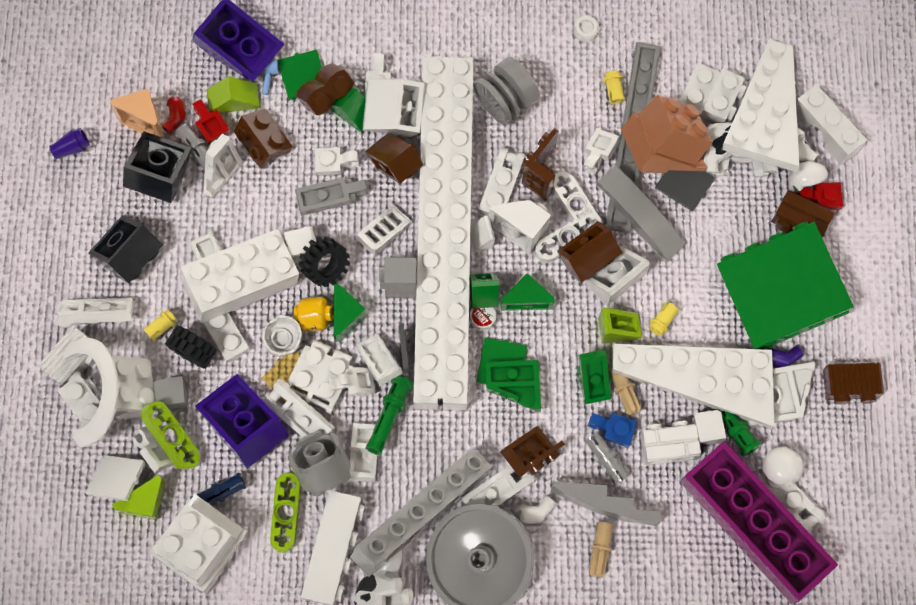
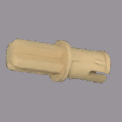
(625, 390)
(600, 549)

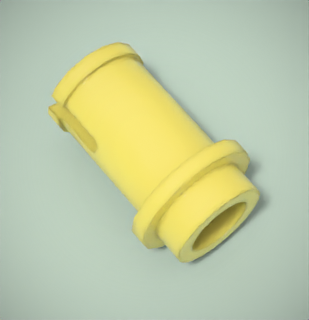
(614, 87)
(663, 319)
(160, 325)

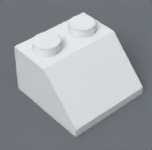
(521, 223)

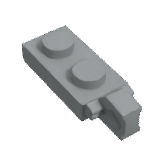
(329, 195)

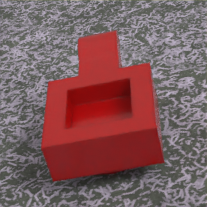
(210, 124)
(825, 194)

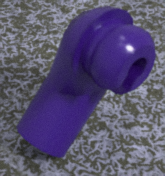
(783, 359)

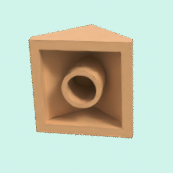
(138, 112)

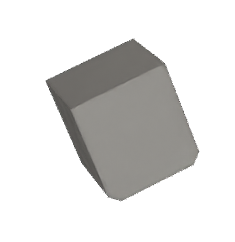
(171, 392)

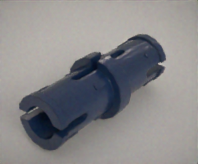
(221, 490)

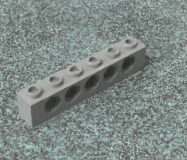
(420, 512)

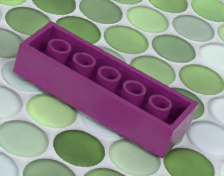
(758, 523)

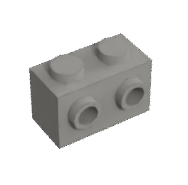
(398, 276)

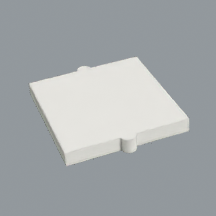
(115, 477)

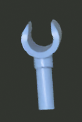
(272, 68)

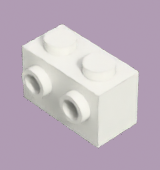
(81, 398)

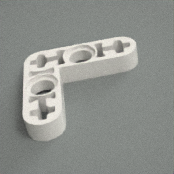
(578, 218)

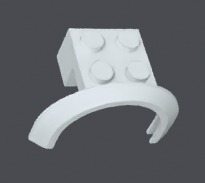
(125, 388)

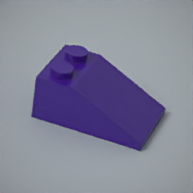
(237, 40)
(242, 420)

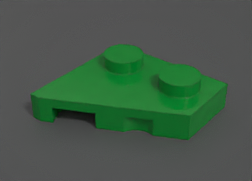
(515, 381)

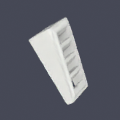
(376, 248)

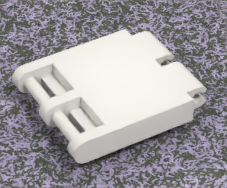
(314, 371)

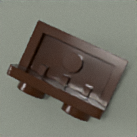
(262, 137)
(530, 451)

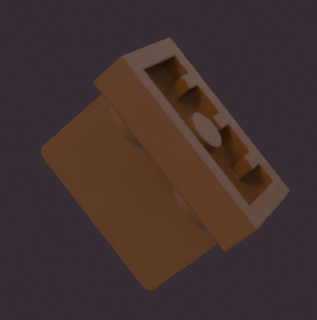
(536, 174)

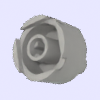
(320, 462)

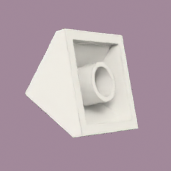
(618, 276)

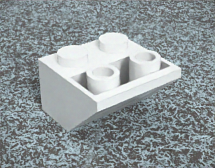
(393, 107)

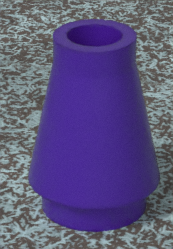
(71, 143)

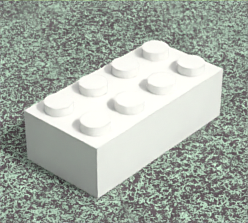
(239, 275)

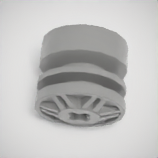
(506, 90)

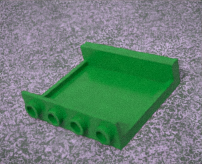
(785, 286)

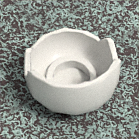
(808, 175)
(282, 336)
(783, 466)

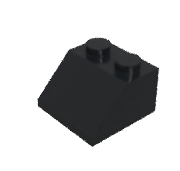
(156, 167)
(126, 248)

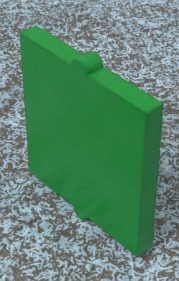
(298, 70)
(496, 351)

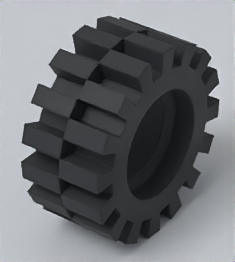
(332, 270)
(191, 347)

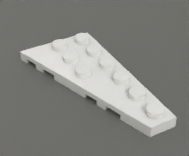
(767, 115)

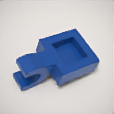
(616, 429)

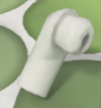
(535, 514)

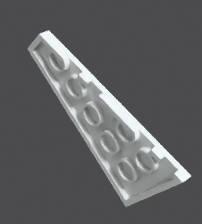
(714, 377)

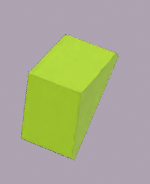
(233, 95)
(618, 325)
(144, 500)

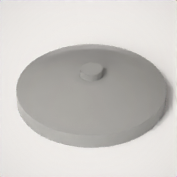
(480, 557)

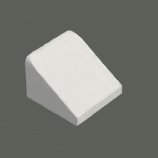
(482, 234)

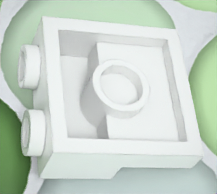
(713, 93)

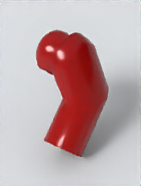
(177, 114)

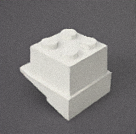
(198, 543)

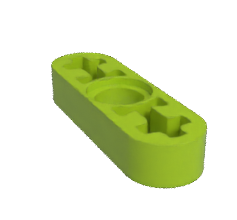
(163, 415)
(290, 533)

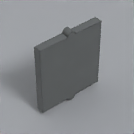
(685, 186)
(403, 350)

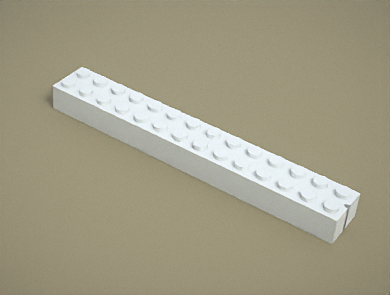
(444, 235)

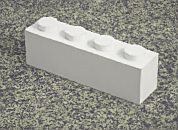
(332, 548)

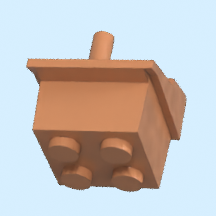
(667, 137)

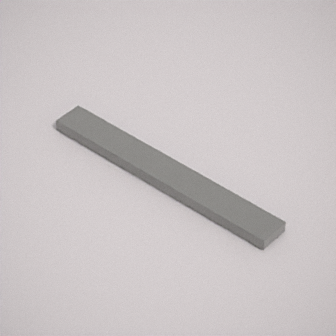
(638, 97)

